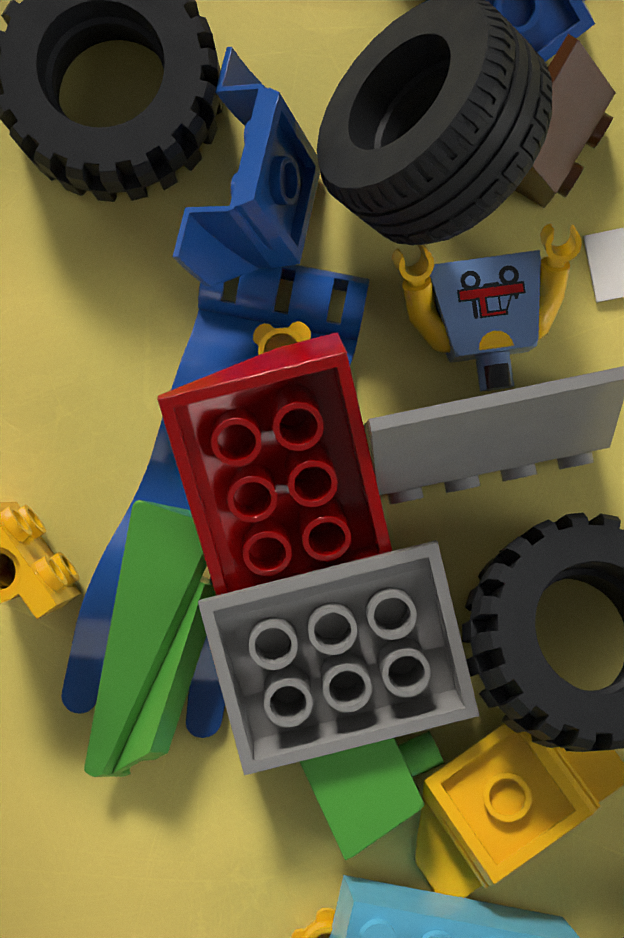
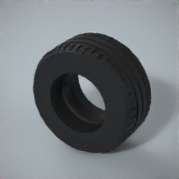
(435, 122)

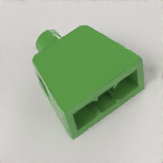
(370, 788)

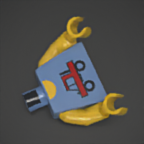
(488, 303)

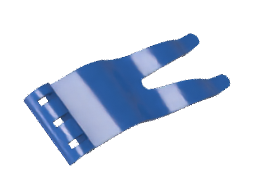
(218, 340)

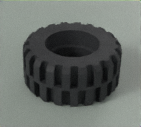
(126, 157)
(506, 638)

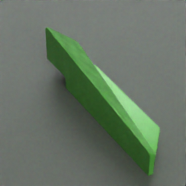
(150, 641)

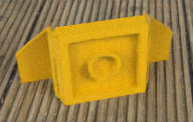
(505, 806)

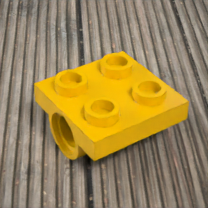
(41, 577)

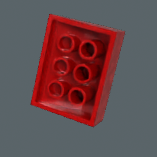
(277, 465)

